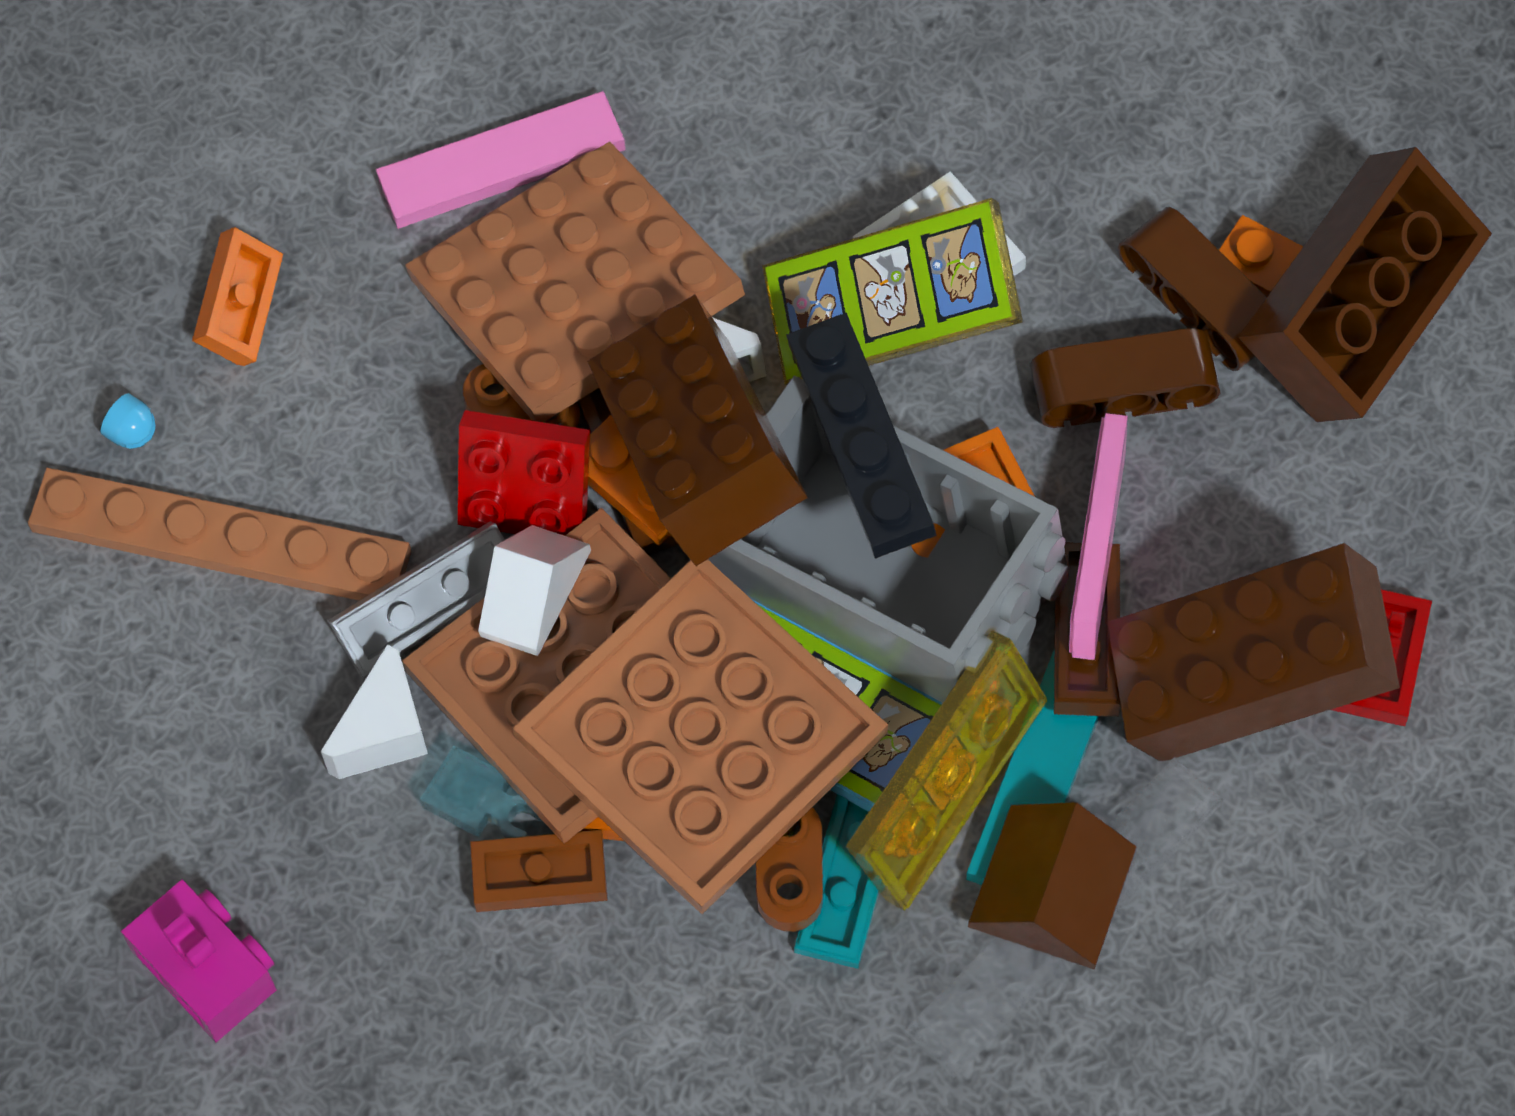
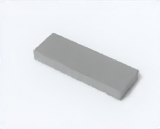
(418, 600)

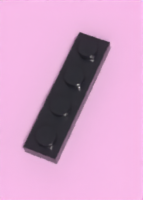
(861, 435)

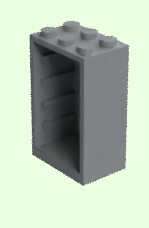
(902, 609)

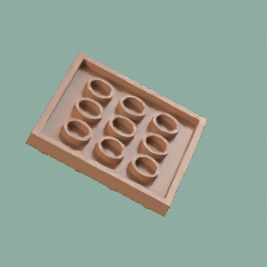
(568, 276)
(494, 686)
(700, 732)

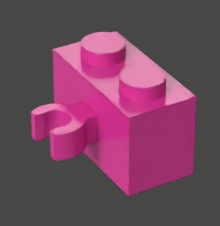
(200, 959)

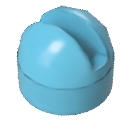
(129, 422)

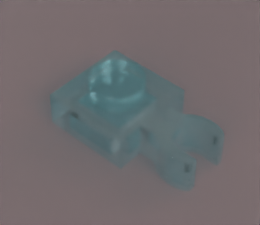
(471, 794)

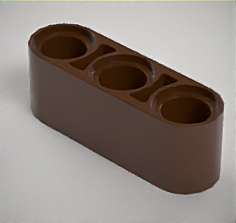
(1194, 280)
(1124, 376)

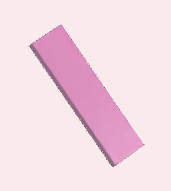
(497, 159)
(1098, 537)

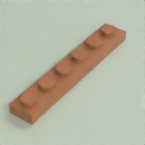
(216, 536)

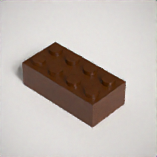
(1365, 285)
(696, 430)
(1253, 653)

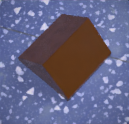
(1054, 881)

